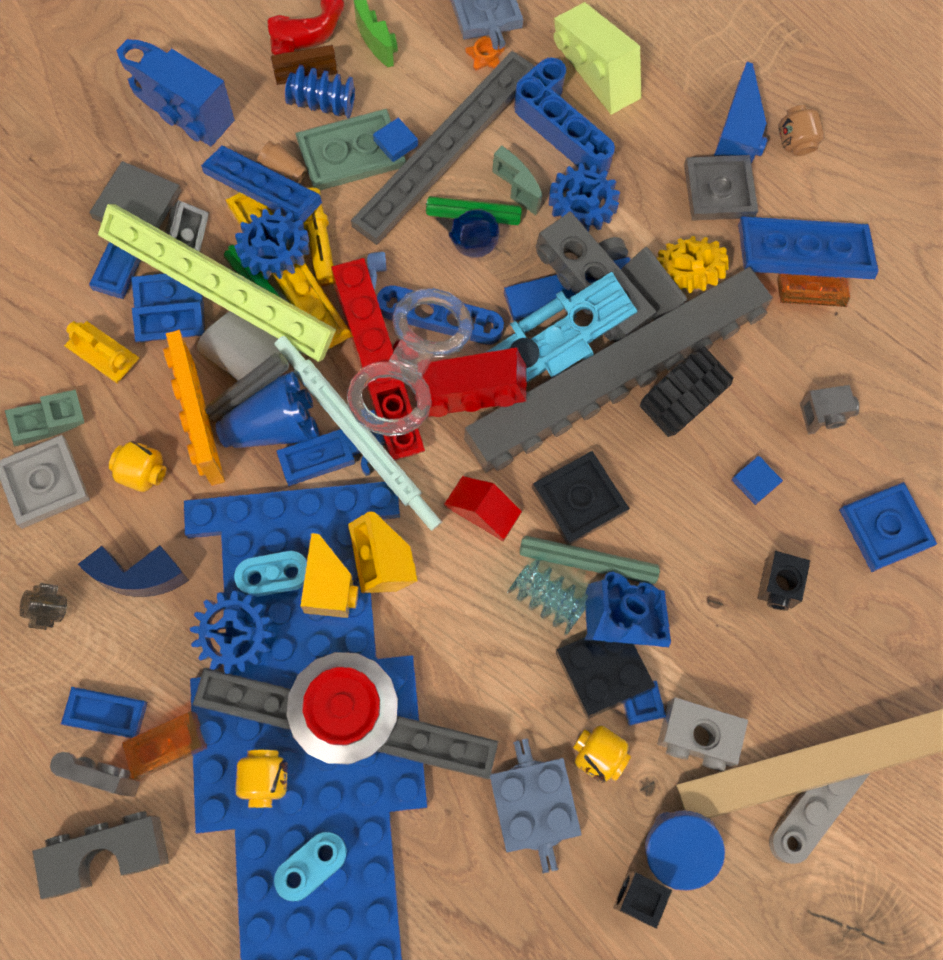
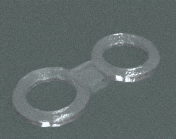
(409, 362)

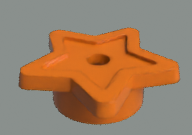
(482, 46)

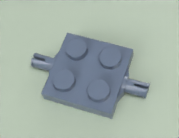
(487, 18)
(535, 805)

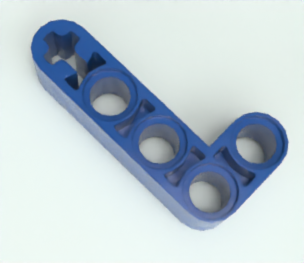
(540, 100)

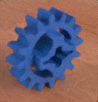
(584, 196)
(267, 242)
(232, 617)

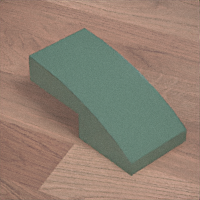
(524, 186)
(46, 419)

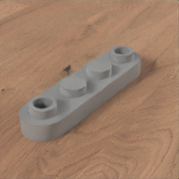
(811, 818)

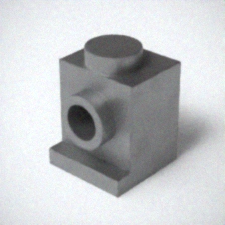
(828, 408)

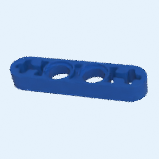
(438, 320)

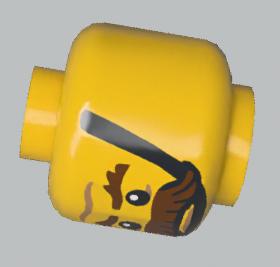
(137, 466)
(601, 754)
(261, 778)

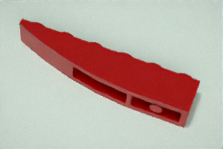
(371, 346)

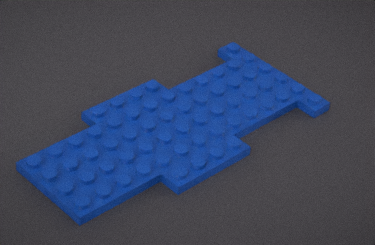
(357, 906)

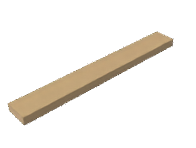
(814, 766)

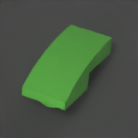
(375, 33)

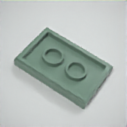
(345, 150)

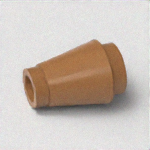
(281, 161)

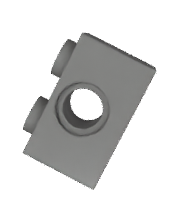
(724, 731)

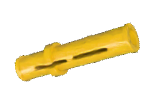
(322, 268)

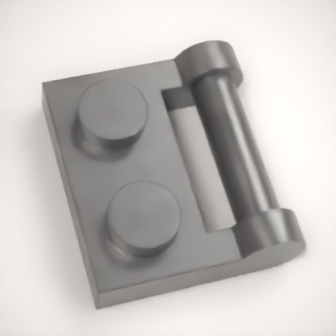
(86, 772)

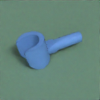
(376, 263)

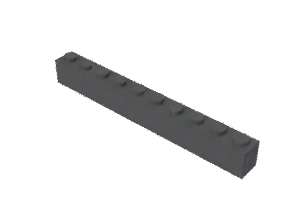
(616, 370)

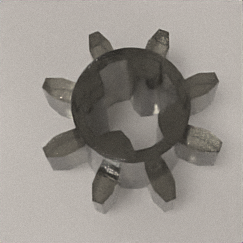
(43, 606)

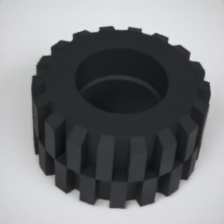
(686, 391)

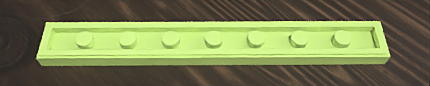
(216, 282)

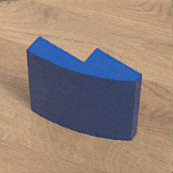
(165, 307)

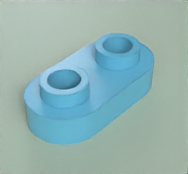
(273, 571)
(310, 866)

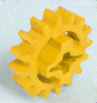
(694, 263)

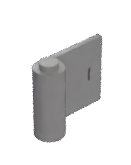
(237, 344)

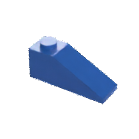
(745, 120)

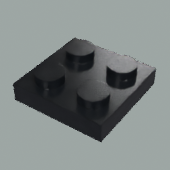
(580, 498)
(604, 674)

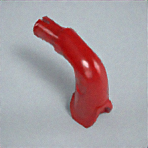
(304, 33)

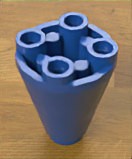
(270, 416)

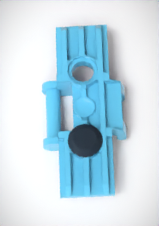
(565, 341)

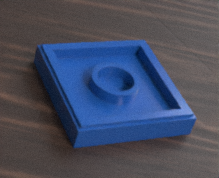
(888, 527)

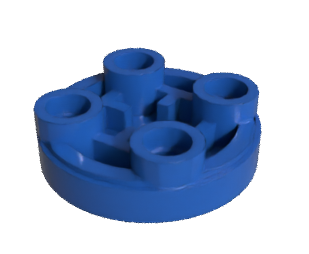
(684, 850)

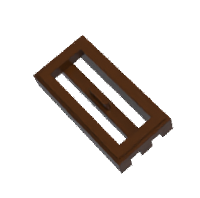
(319, 58)

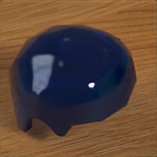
(475, 233)

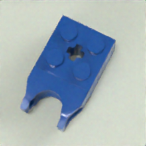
(179, 91)

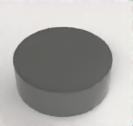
(614, 247)

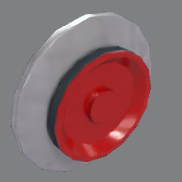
(342, 708)

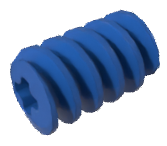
(320, 92)

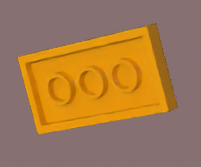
(193, 417)

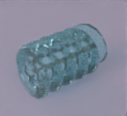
(549, 595)

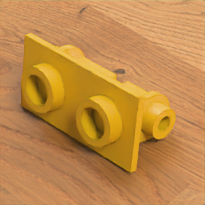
(100, 350)

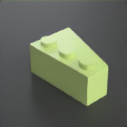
(600, 55)

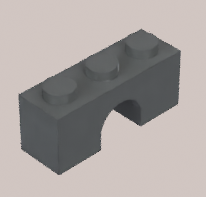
(66, 863)

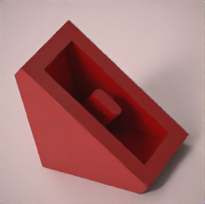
(484, 506)

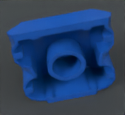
(626, 612)

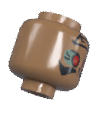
(801, 130)

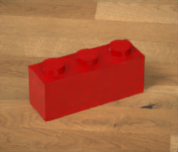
(476, 382)

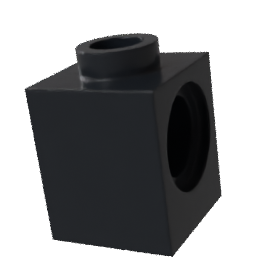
(793, 570)
(642, 899)

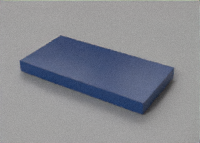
(807, 247)

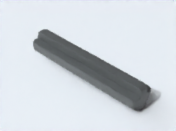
(247, 386)

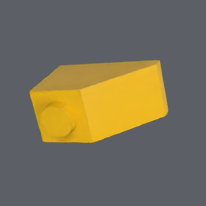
(380, 555)
(327, 583)

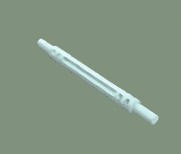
(358, 434)

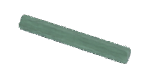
(588, 559)

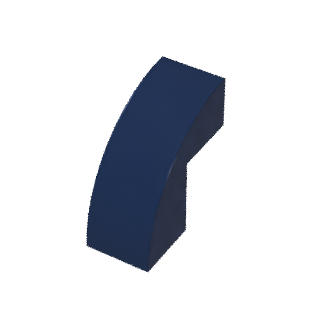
(147, 578)

